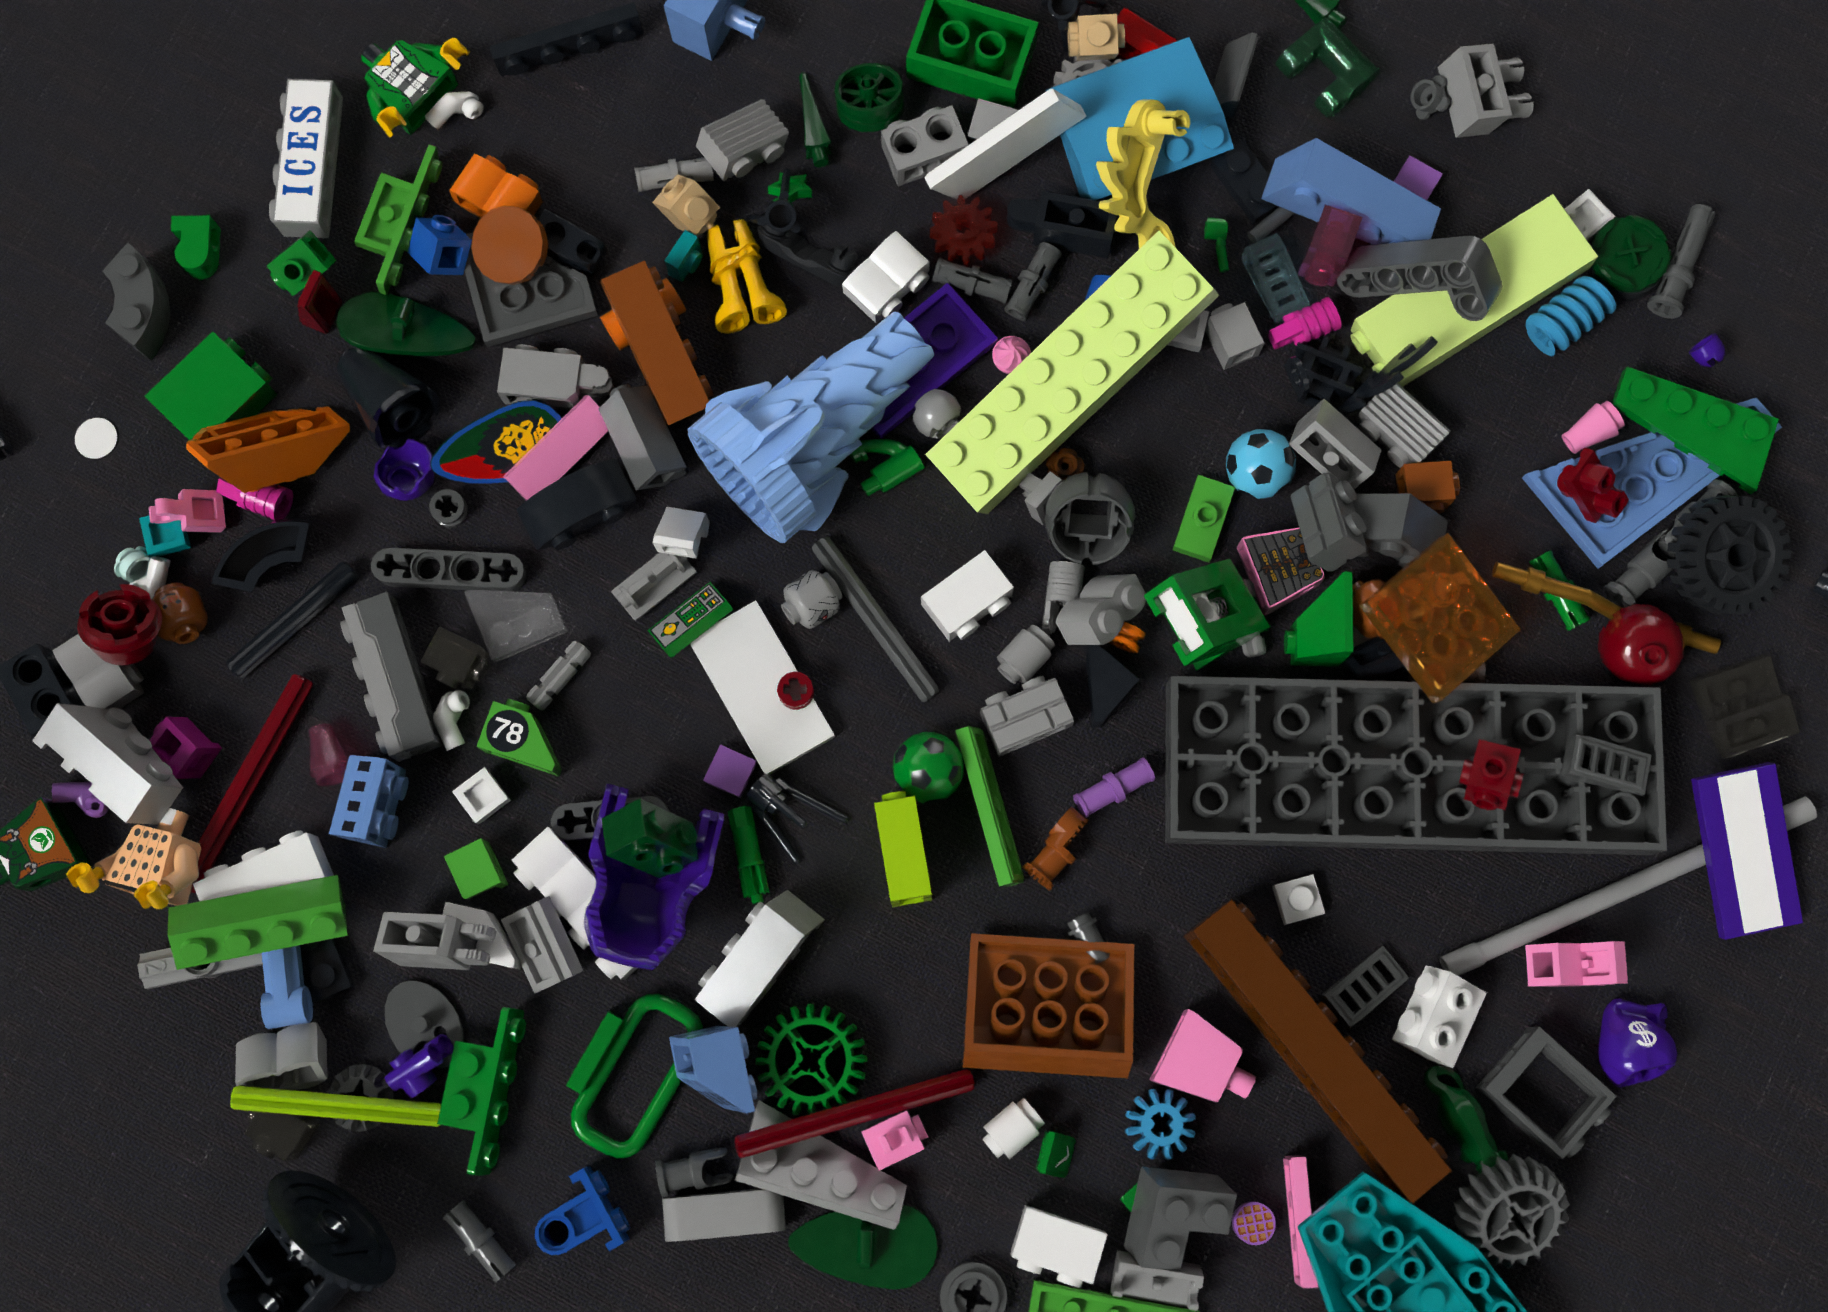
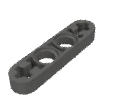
(449, 569)

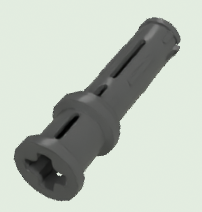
(1679, 275)

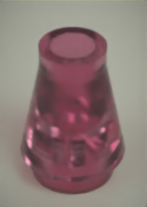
(326, 756)

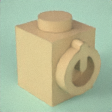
(1095, 37)
(687, 205)

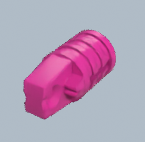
(1306, 324)
(270, 501)

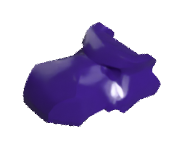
(637, 915)

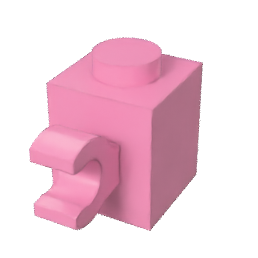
(895, 1139)

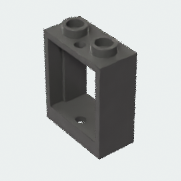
(1516, 1060)

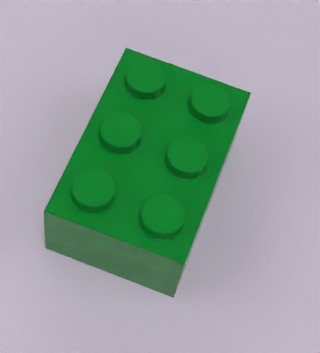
(972, 50)

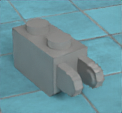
(550, 377)
(431, 941)

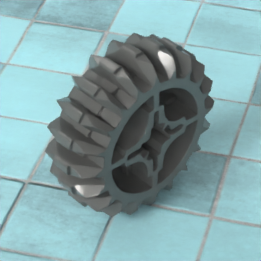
(1512, 1210)

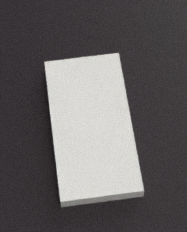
(1005, 145)
(745, 668)

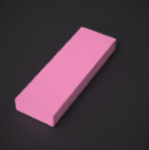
(558, 449)
(1298, 1210)

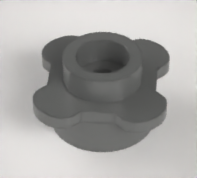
(1424, 91)

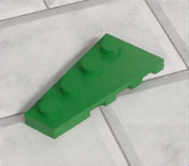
(1715, 430)

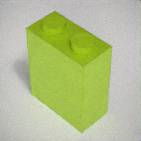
(902, 849)

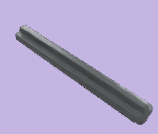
(875, 619)

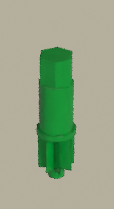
(748, 854)

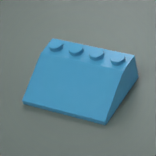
(1163, 74)

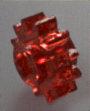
(955, 218)

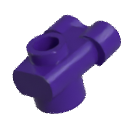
(414, 1071)

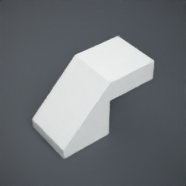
(681, 532)
(501, 948)

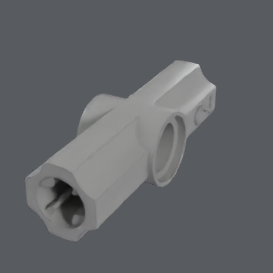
(159, 968)

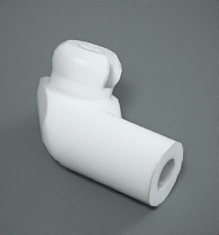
(454, 103)
(156, 575)
(447, 715)

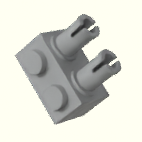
(1478, 90)

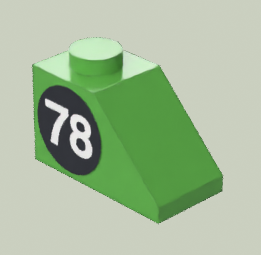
(518, 737)

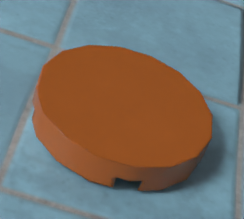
(509, 245)

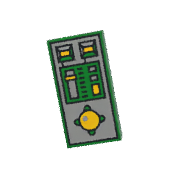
(690, 620)

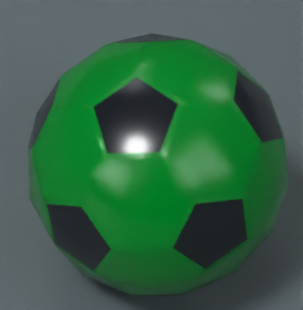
(928, 767)

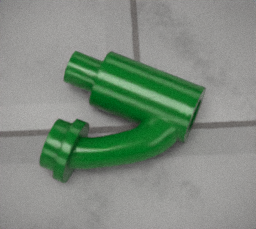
(890, 473)

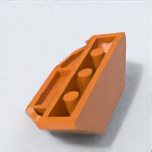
(269, 446)

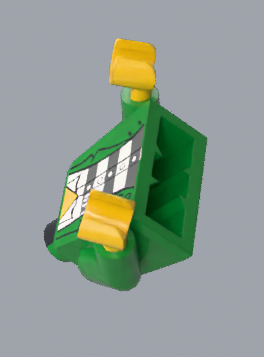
(409, 81)

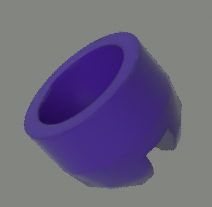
(1707, 349)

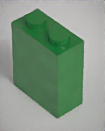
(211, 387)

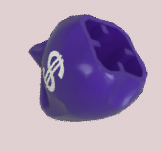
(1635, 1043)

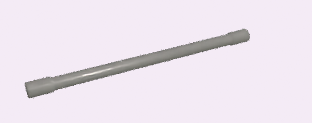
(1477, 954)

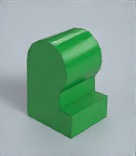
(198, 244)

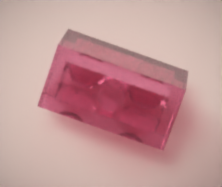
(1329, 246)

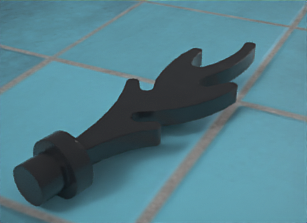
(1387, 377)

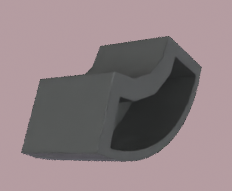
(140, 302)

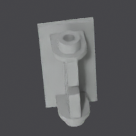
(653, 583)

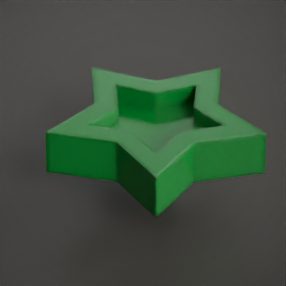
(797, 187)

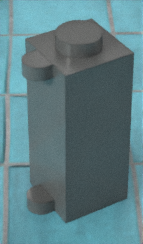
(642, 437)

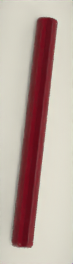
(251, 772)
(853, 1113)

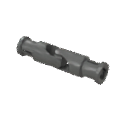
(1645, 568)

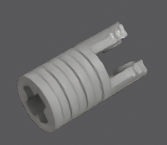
(1063, 586)

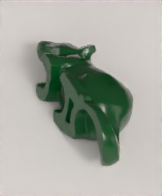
(1463, 1119)

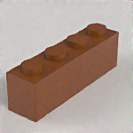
(655, 341)

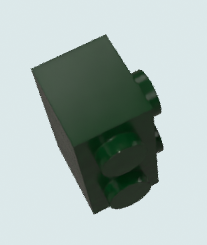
(650, 838)

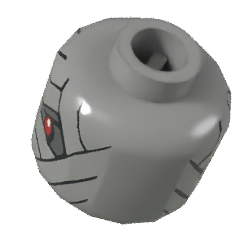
(811, 599)

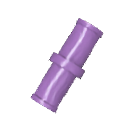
(1114, 787)

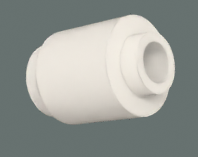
(1012, 1129)

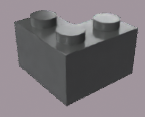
(1398, 525)
(1171, 1206)

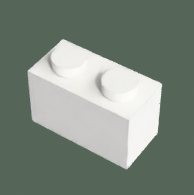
(967, 597)
(1058, 1245)

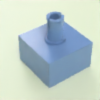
(705, 23)

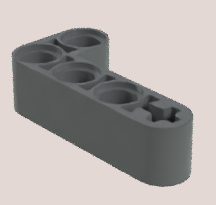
(1451, 264)

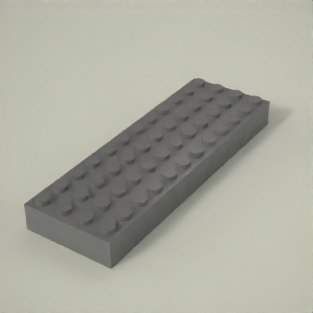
(1386, 765)

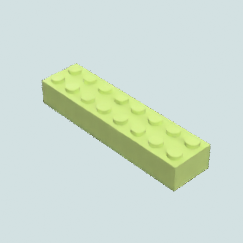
(1072, 373)

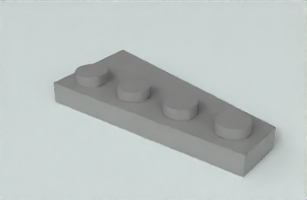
(822, 1175)

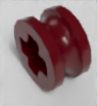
(804, 682)

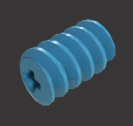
(1569, 315)

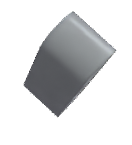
(722, 1214)

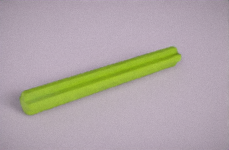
(335, 1106)

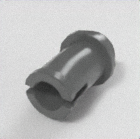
(1084, 929)

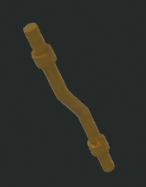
(1536, 581)

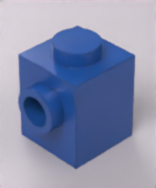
(439, 245)

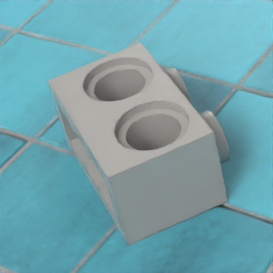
(927, 151)

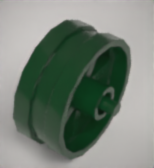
(869, 106)

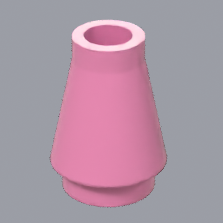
(1595, 426)

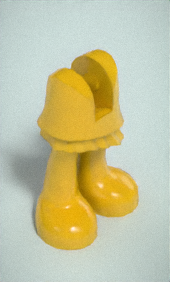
(726, 267)

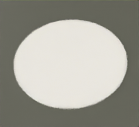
(95, 438)

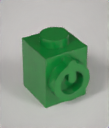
(296, 263)

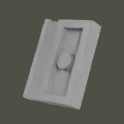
(542, 944)

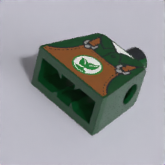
(39, 847)

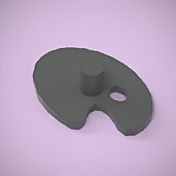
(415, 1012)

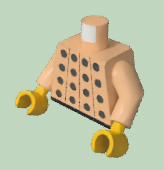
(150, 864)

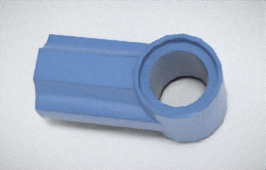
(285, 996)

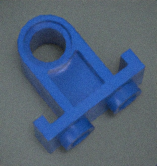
(584, 1216)

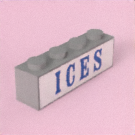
(306, 158)

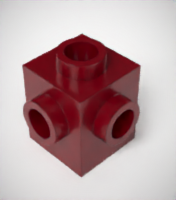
(1491, 775)

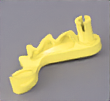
(1134, 159)

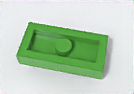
(1203, 518)

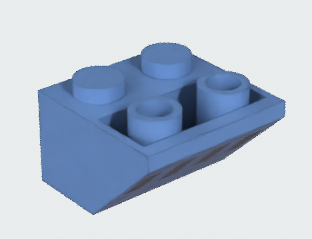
(369, 801)
(715, 1066)

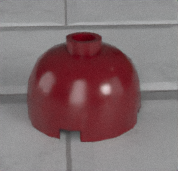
(1641, 645)

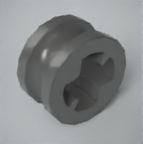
(457, 518)

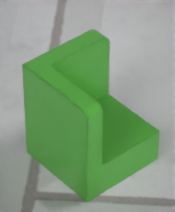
(475, 868)

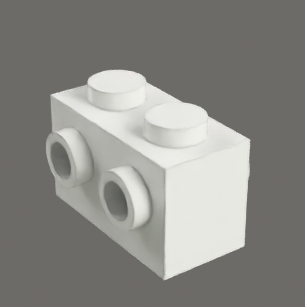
(1439, 1016)

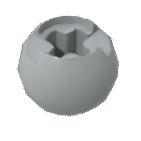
(936, 413)

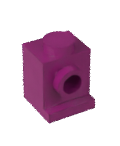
(183, 747)

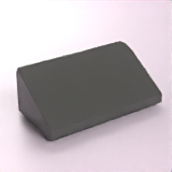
(1233, 72)

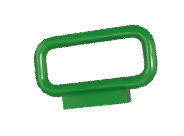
(599, 1062)

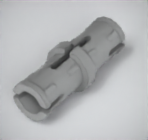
(659, 175)

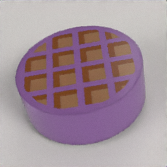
(1253, 1223)

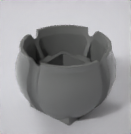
(1085, 534)

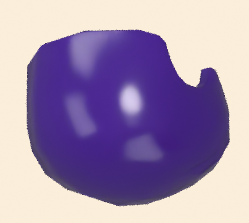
(405, 471)

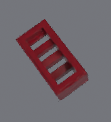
(318, 303)

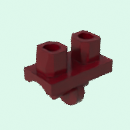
(1592, 487)

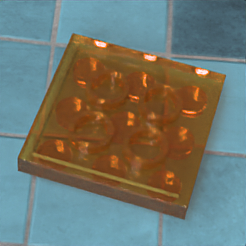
(1440, 618)

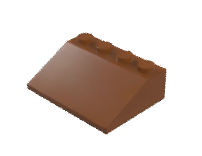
(1049, 1006)

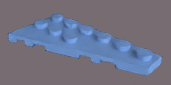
(1650, 473)

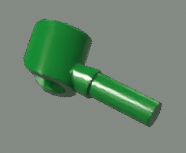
(1217, 230)

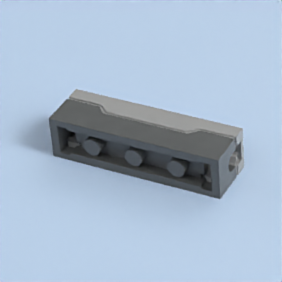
(391, 676)

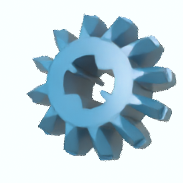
(1174, 1124)

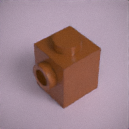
(1430, 483)

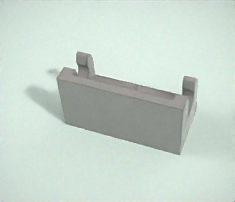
(1156, 1285)

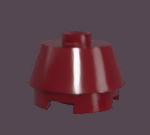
(120, 624)

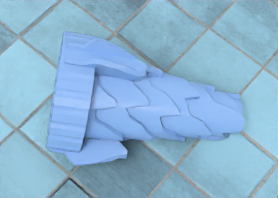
(782, 443)

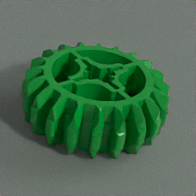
(789, 1031)

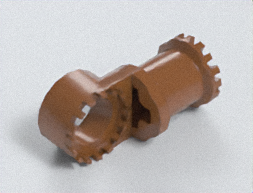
(1055, 855)

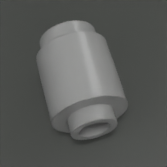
(1025, 654)

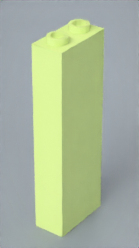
(1533, 258)

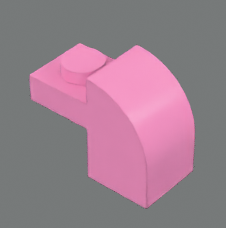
(1576, 964)

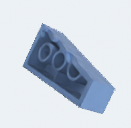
(1323, 176)

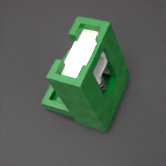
(1207, 612)

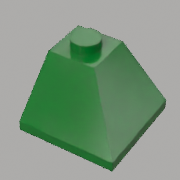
(1325, 628)

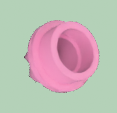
(1010, 353)

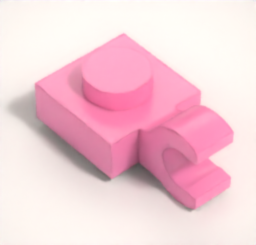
(195, 508)

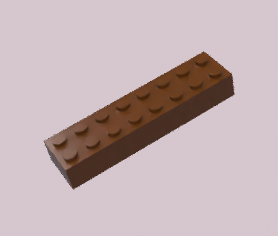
(1317, 1051)

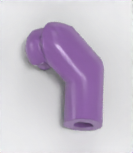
(79, 794)

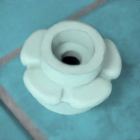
(132, 564)

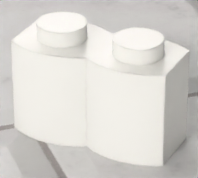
(887, 277)

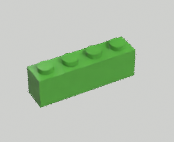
(256, 922)

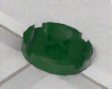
(1630, 254)

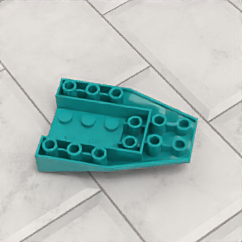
(1391, 1257)

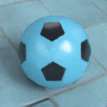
(1261, 463)

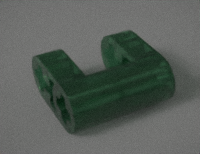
(1339, 55)

